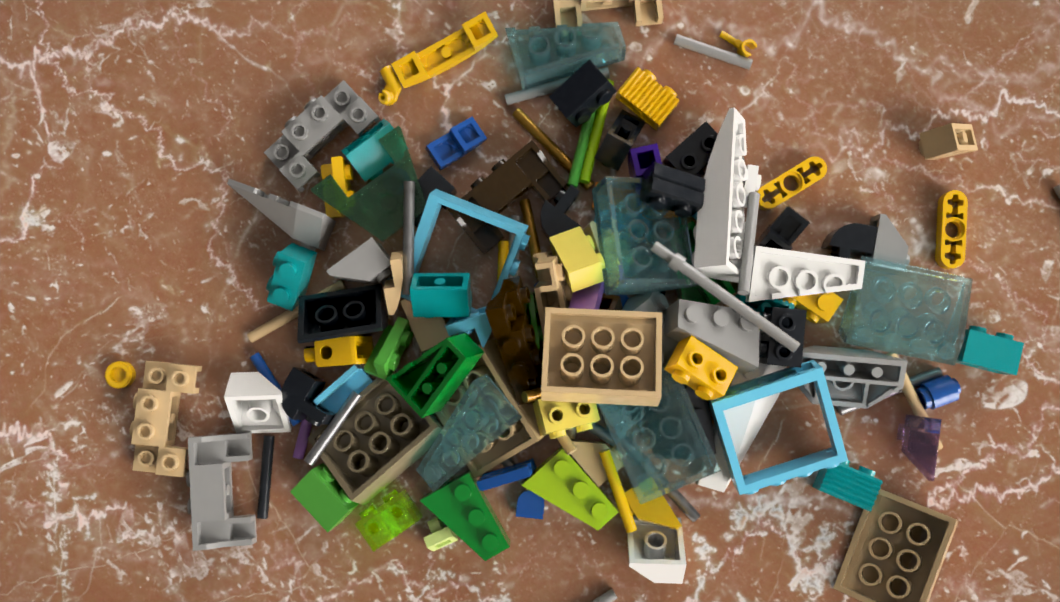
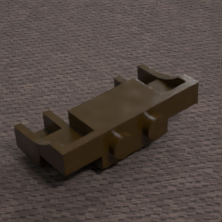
(503, 187)
(516, 336)

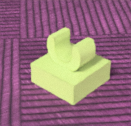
(440, 536)

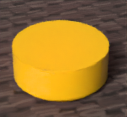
(120, 374)

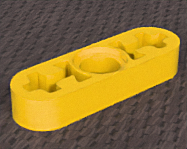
(802, 167)
(961, 223)

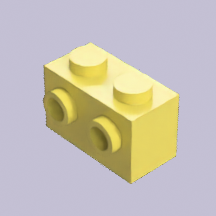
(578, 257)
(557, 417)

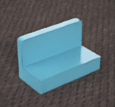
(336, 394)

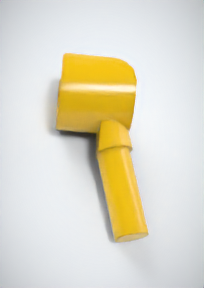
(739, 44)

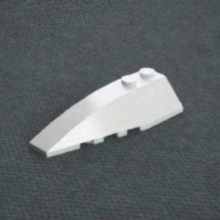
(722, 217)
(743, 425)

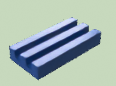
(506, 475)

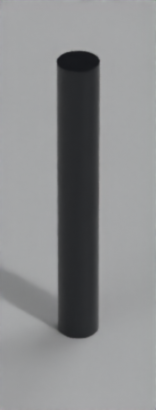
(265, 476)

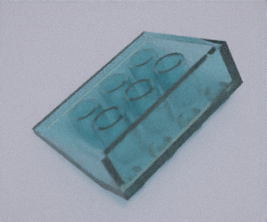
(628, 233)
(908, 311)
(660, 444)

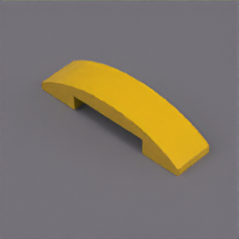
(446, 53)

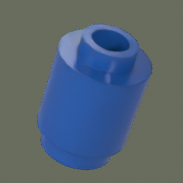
(939, 392)

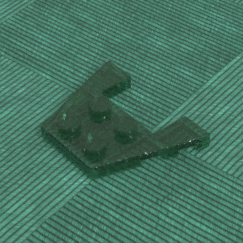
(380, 202)

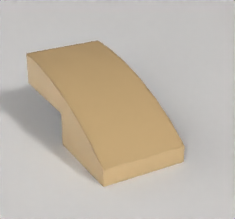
(393, 287)

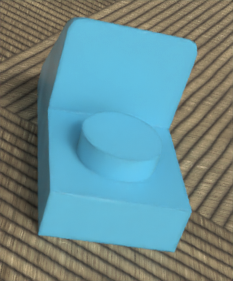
(477, 320)

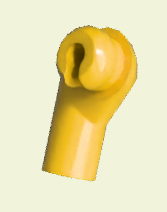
(392, 88)

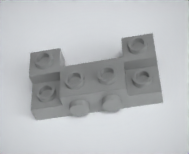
(315, 129)
(212, 491)

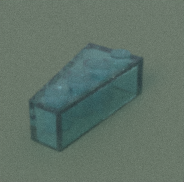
(560, 51)
(472, 427)

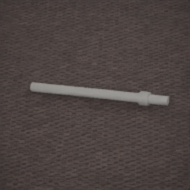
(678, 263)

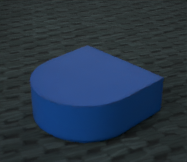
(530, 505)

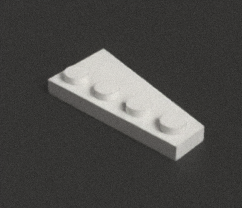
(795, 273)

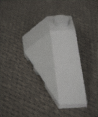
(298, 221)

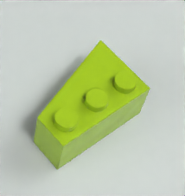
(571, 489)

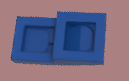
(456, 143)

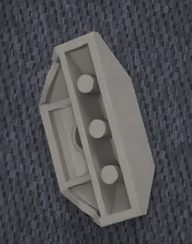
(855, 375)

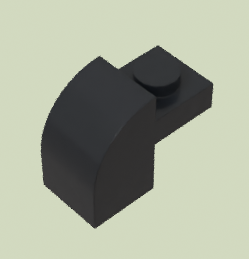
(553, 217)
(783, 230)
(851, 239)
(298, 395)

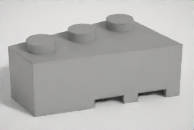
(717, 328)

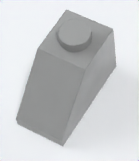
(888, 242)

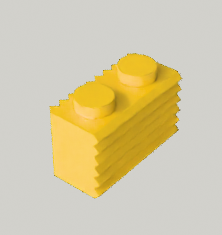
(647, 97)

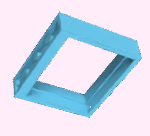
(429, 217)
(766, 386)

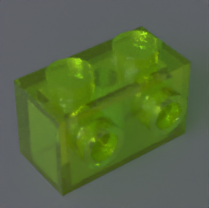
(389, 519)

